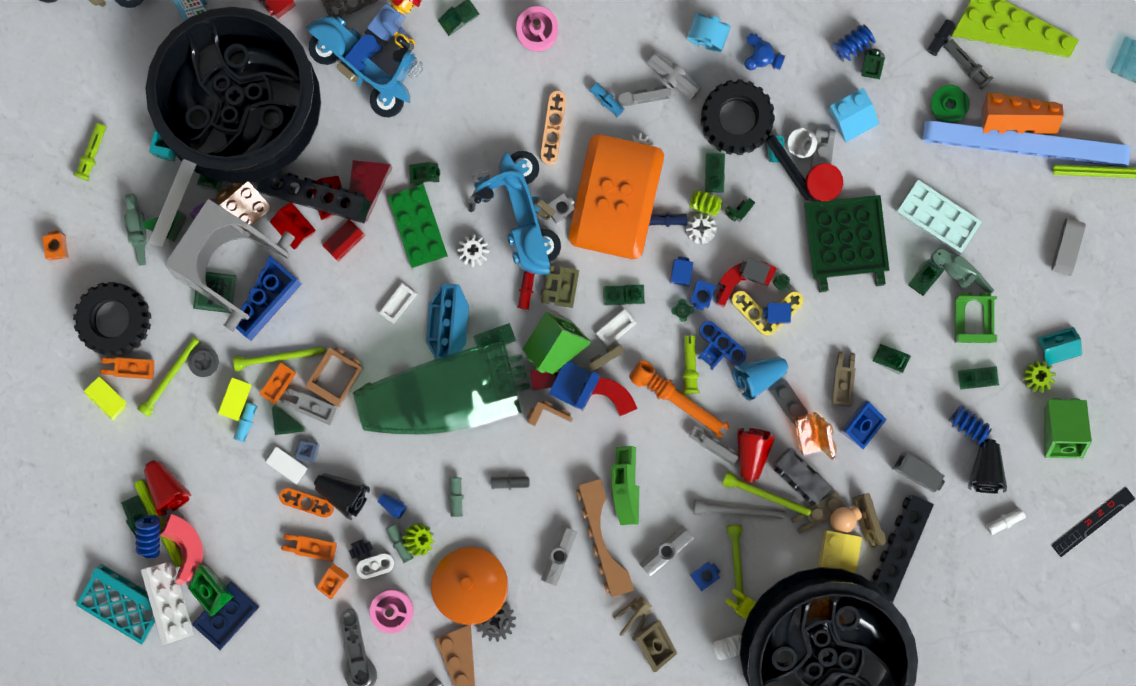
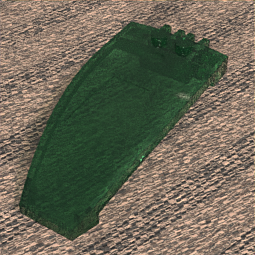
(444, 393)

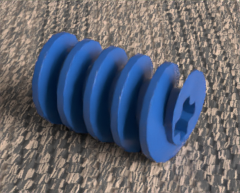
(853, 42)
(970, 424)
(148, 536)

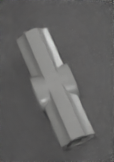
(674, 75)
(657, 560)
(554, 568)

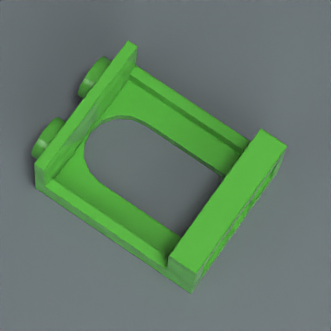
(988, 316)

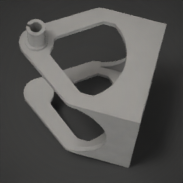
(203, 238)

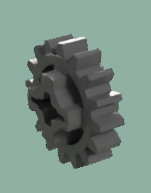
(501, 631)

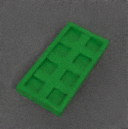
(417, 226)

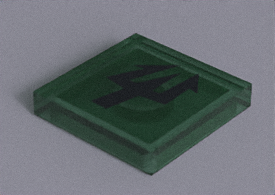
(221, 284)

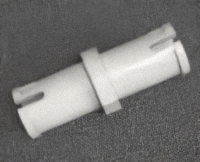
(1005, 521)

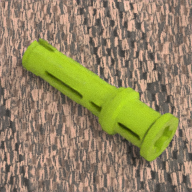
(99, 130)
(690, 375)

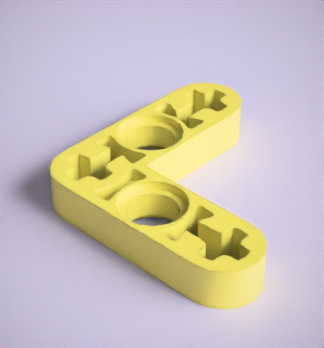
(774, 327)

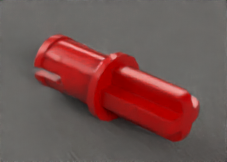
(526, 290)

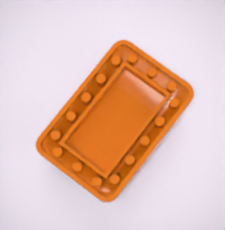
(616, 196)

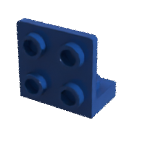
(574, 385)

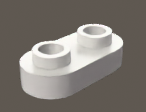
(375, 565)

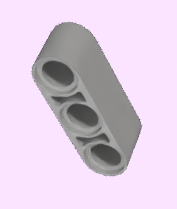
(1068, 246)

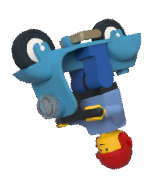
(335, 41)

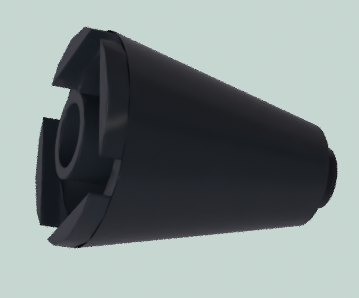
(988, 469)
(342, 493)

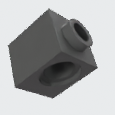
(754, 270)

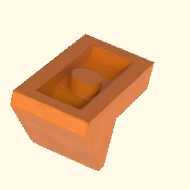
(332, 581)

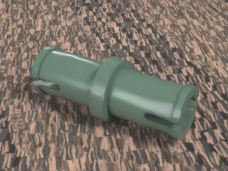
(456, 497)
(395, 536)

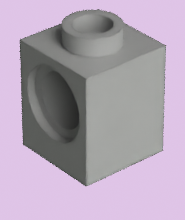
(559, 216)

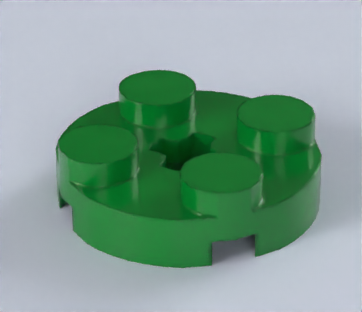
(956, 96)

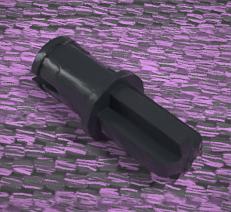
(941, 37)

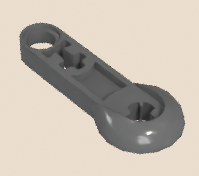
(357, 655)

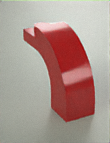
(732, 278)
(617, 394)

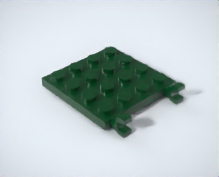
(846, 239)

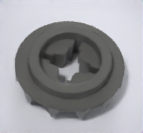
(198, 354)

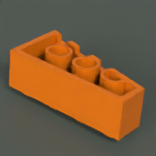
(1020, 114)

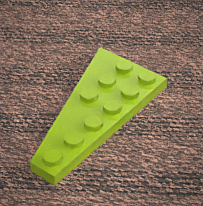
(1009, 26)

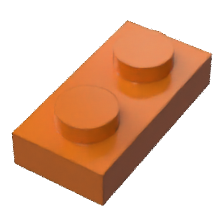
(278, 383)

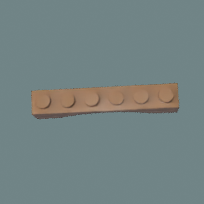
(617, 577)

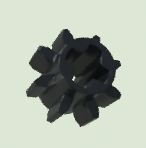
(360, 550)

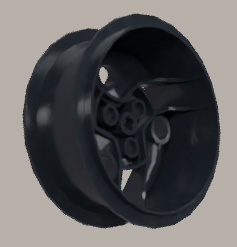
(178, 91)
(780, 624)

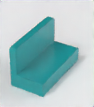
(158, 150)
(1060, 345)

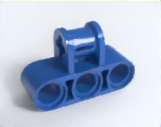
(717, 352)

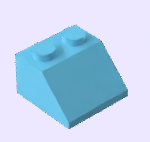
(853, 115)

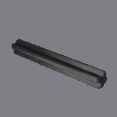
(788, 165)

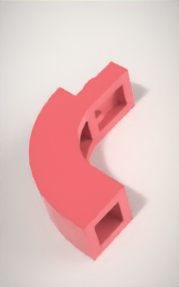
(189, 543)

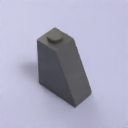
(919, 472)

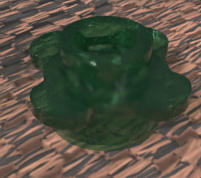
(782, 281)
(682, 315)

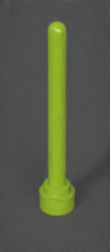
(242, 362)
(147, 407)
(731, 481)
(734, 533)

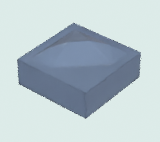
(307, 451)

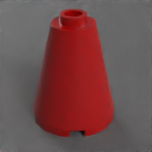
(753, 451)
(164, 488)

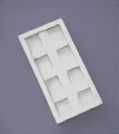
(167, 603)

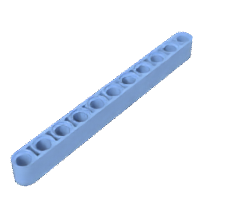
(1027, 144)

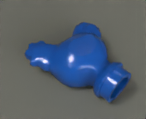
(762, 54)

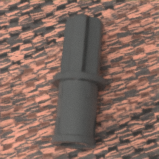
(510, 482)

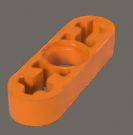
(294, 493)

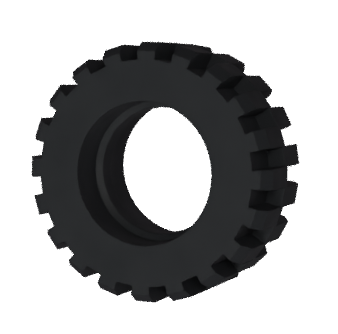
(742, 92)
(89, 307)

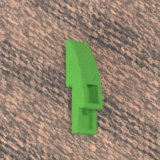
(623, 486)

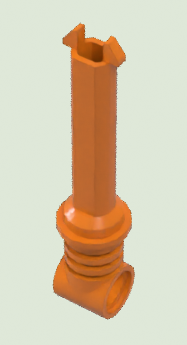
(644, 375)

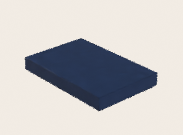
(228, 619)

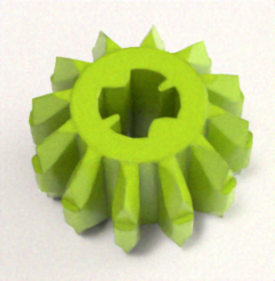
(705, 203)
(1037, 369)
(418, 539)

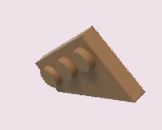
(458, 655)

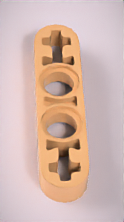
(550, 127)

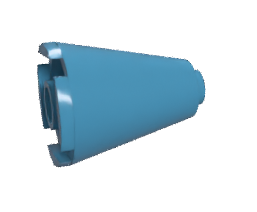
(759, 375)

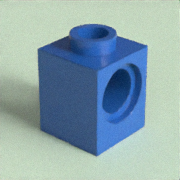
(681, 271)
(708, 289)
(777, 313)
(696, 575)

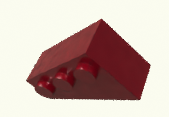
(369, 180)

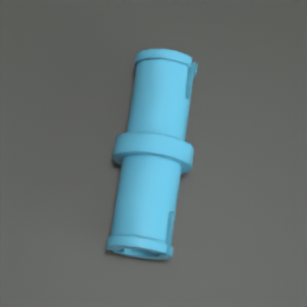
(245, 422)

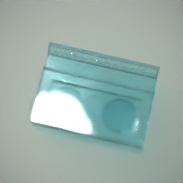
(1126, 60)

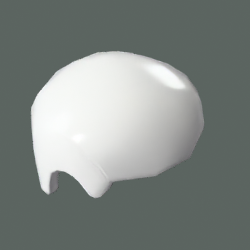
(802, 142)

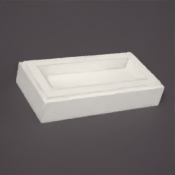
(397, 303)
(616, 328)
(286, 465)

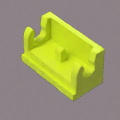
(105, 398)
(234, 399)

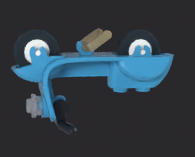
(531, 245)

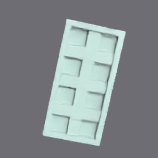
(939, 216)

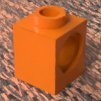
(61, 252)

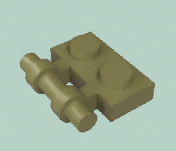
(566, 287)

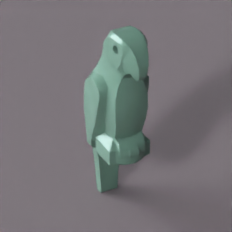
(134, 227)
(960, 269)

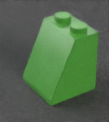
(554, 343)
(1066, 428)

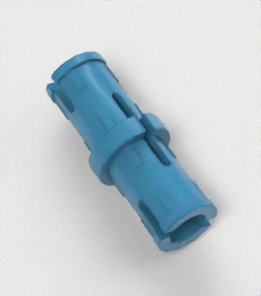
(607, 99)

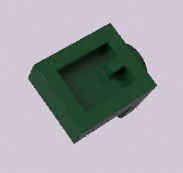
(873, 63)
(424, 173)
(744, 207)

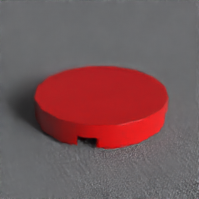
(824, 182)

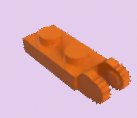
(130, 368)
(311, 547)

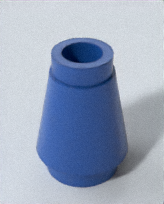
(393, 506)

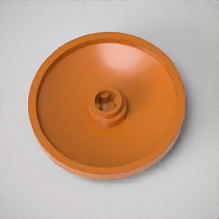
(469, 586)

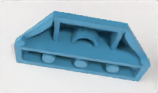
(447, 321)

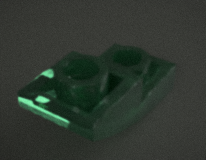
(714, 172)
(623, 295)
(978, 378)

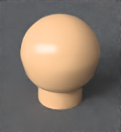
(845, 519)

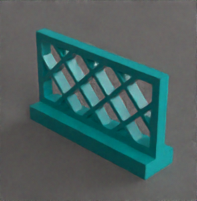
(125, 588)

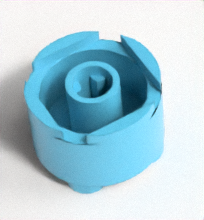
(708, 32)

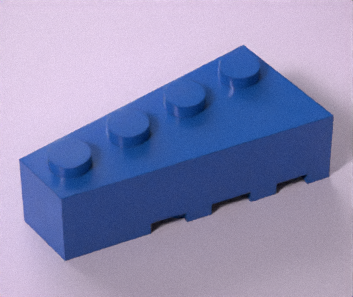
(267, 297)

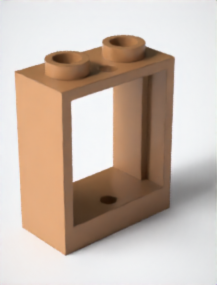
(324, 393)

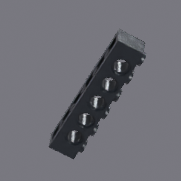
(355, 211)
(923, 509)

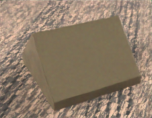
(655, 645)

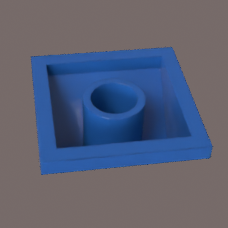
(863, 424)

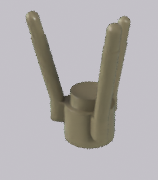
(641, 607)

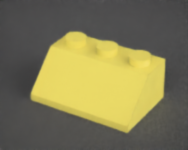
(839, 551)

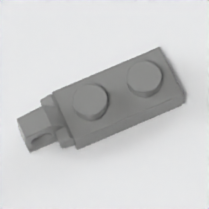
(713, 446)

